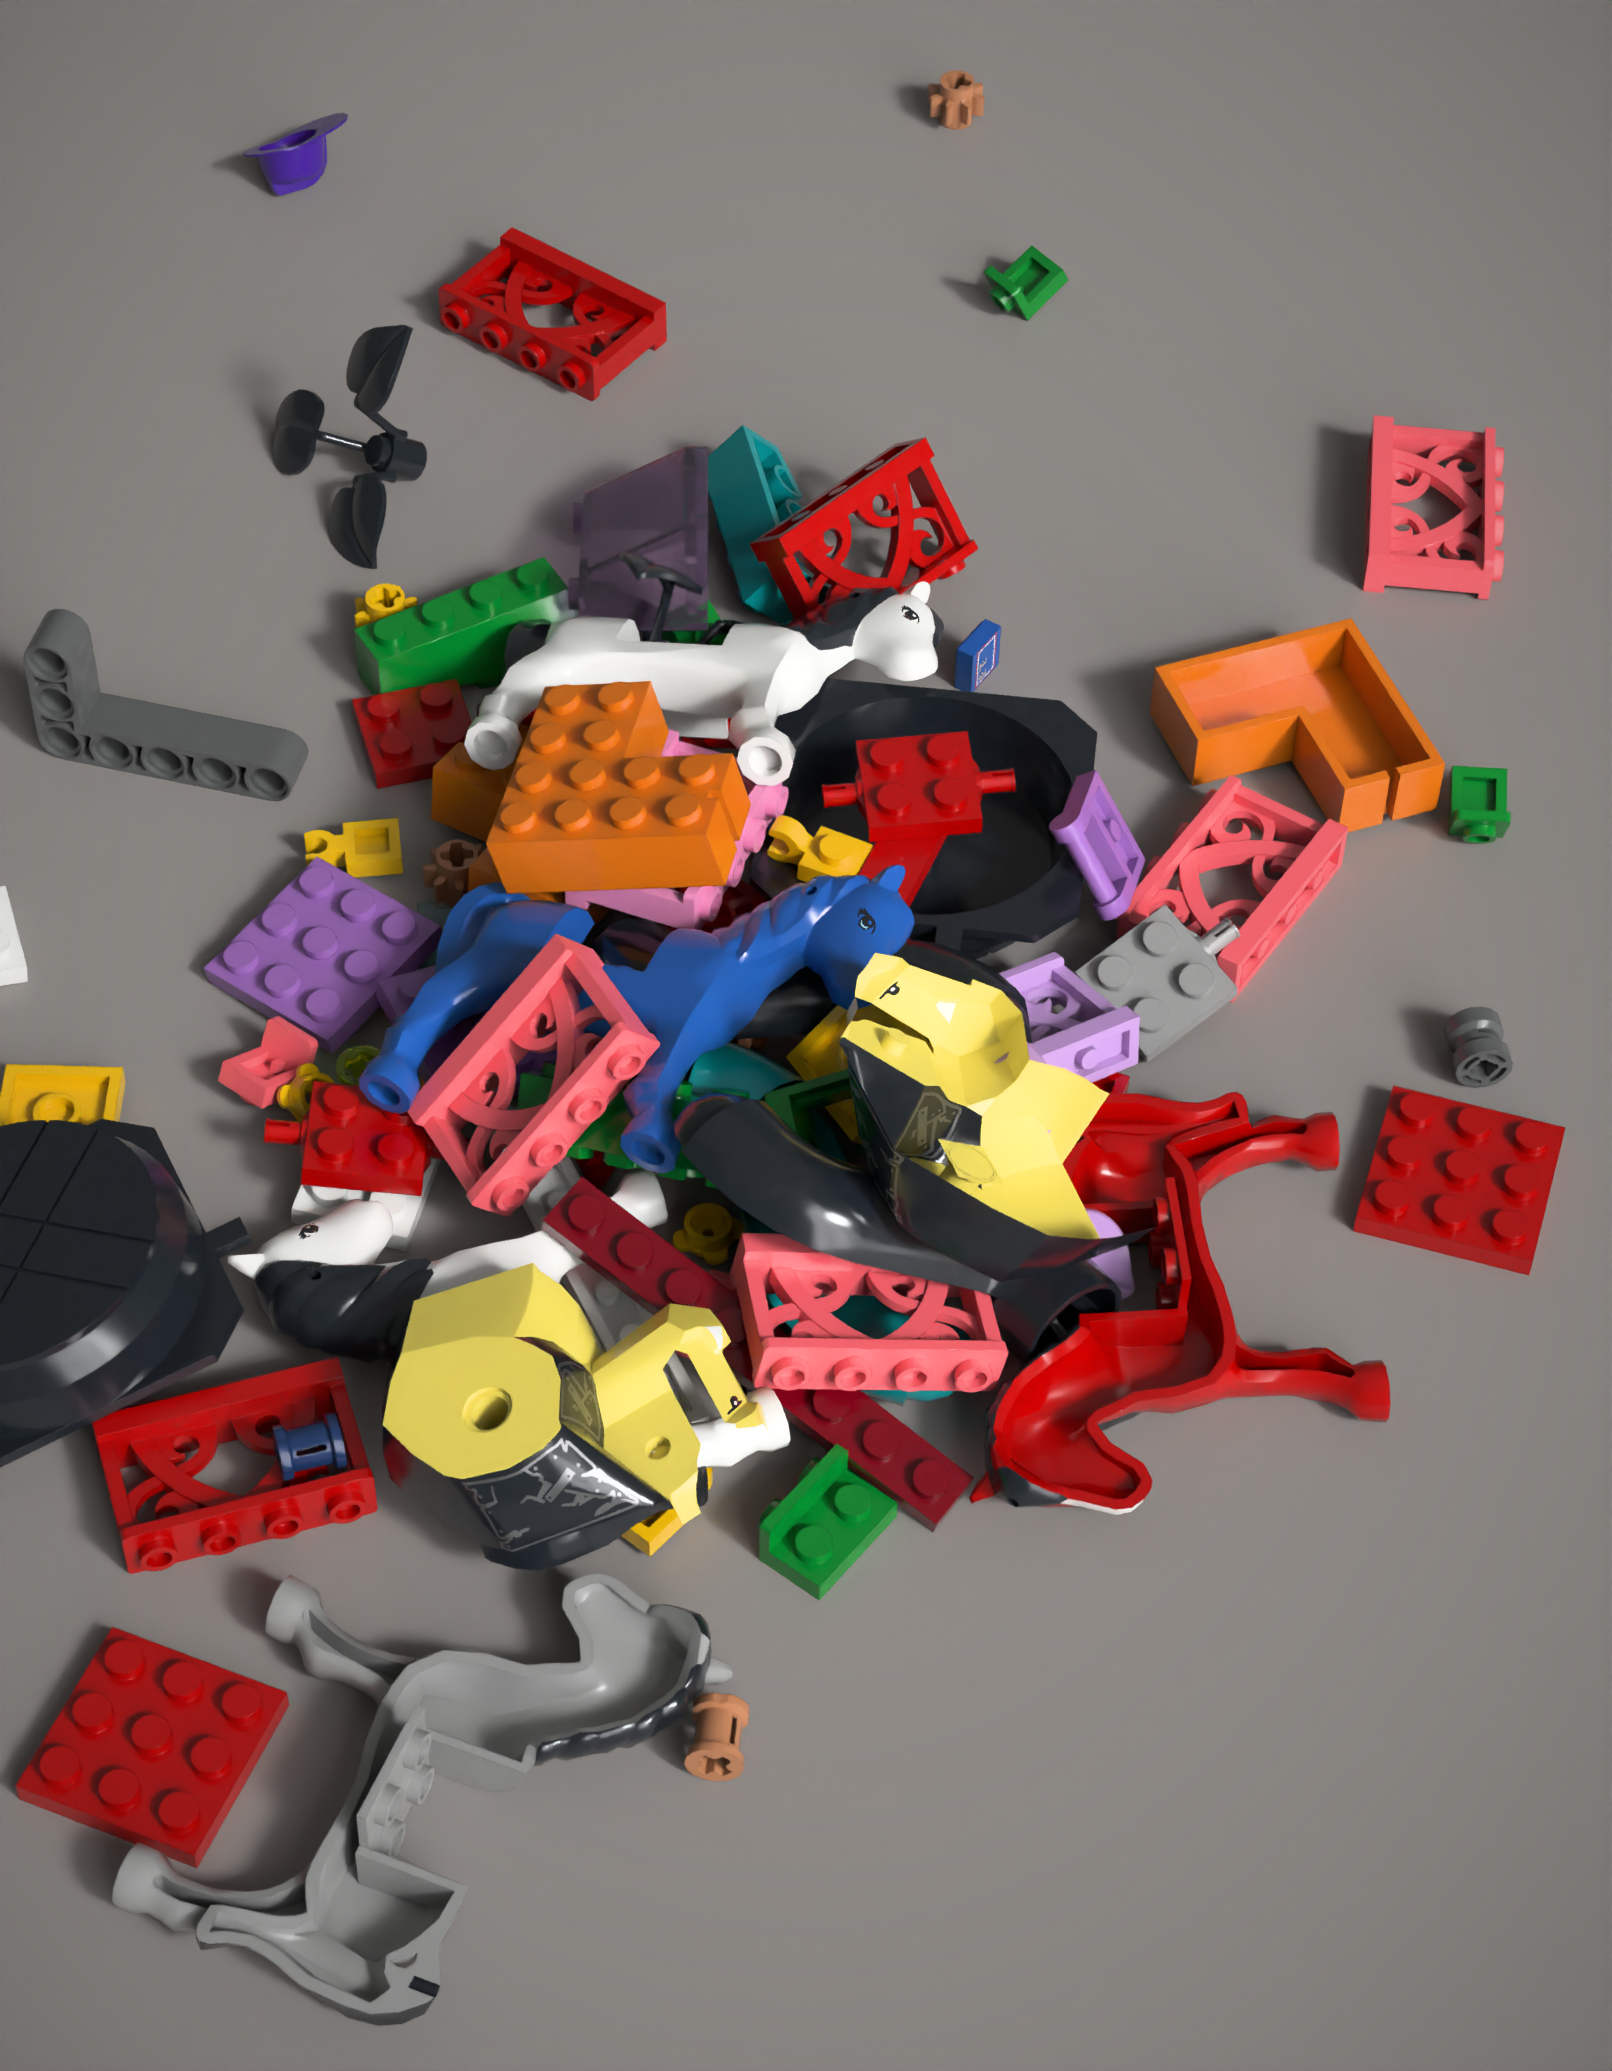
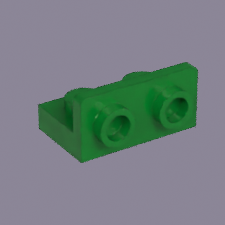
(823, 1524)

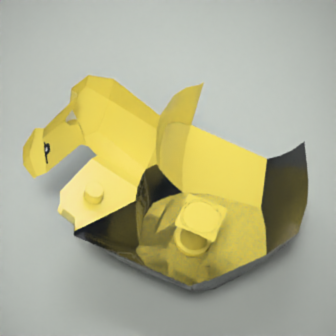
(964, 1138)
(531, 1432)

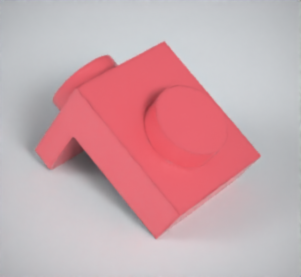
(265, 1069)

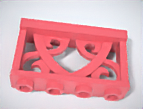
(1396, 555)
(1306, 859)
(581, 1089)
(836, 1356)

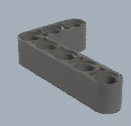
(143, 736)

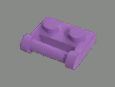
(1099, 845)

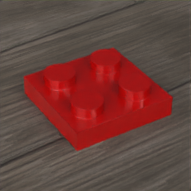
(410, 730)

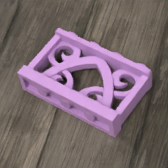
(1092, 1049)

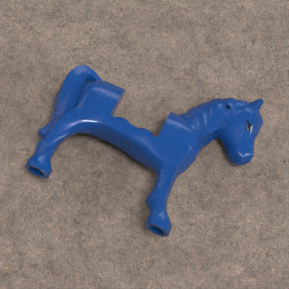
(689, 996)

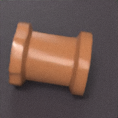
(717, 1737)

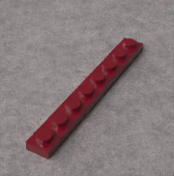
(658, 1274)

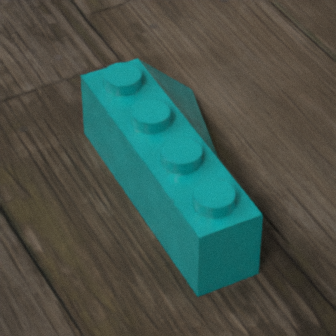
(751, 496)

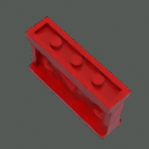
(546, 277)
(889, 479)
(212, 1519)

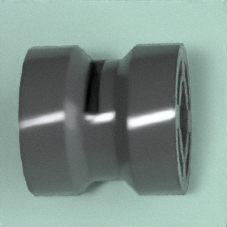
(1478, 1047)

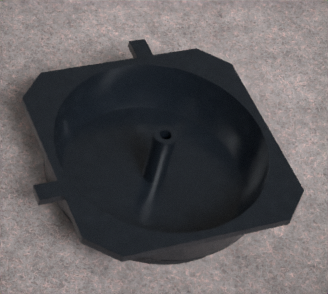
(983, 885)
(100, 1277)

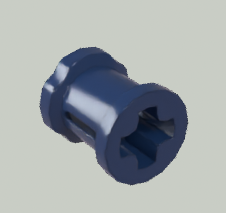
(309, 1446)

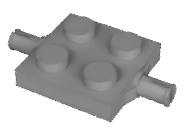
(1164, 977)

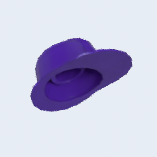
(297, 157)

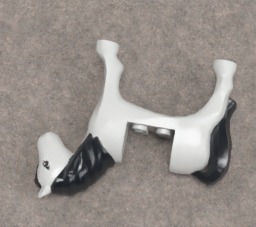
(699, 686)
(332, 1297)

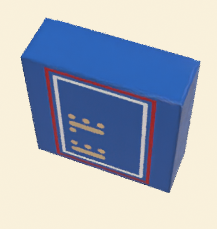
(977, 656)

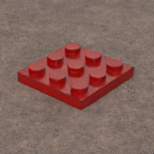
(1460, 1180)
(153, 1746)

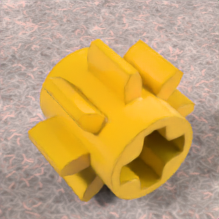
(381, 602)

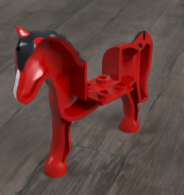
(1145, 1169)

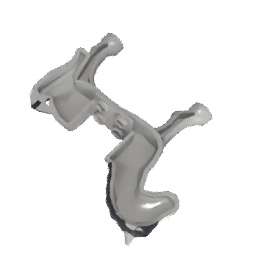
(473, 1717)

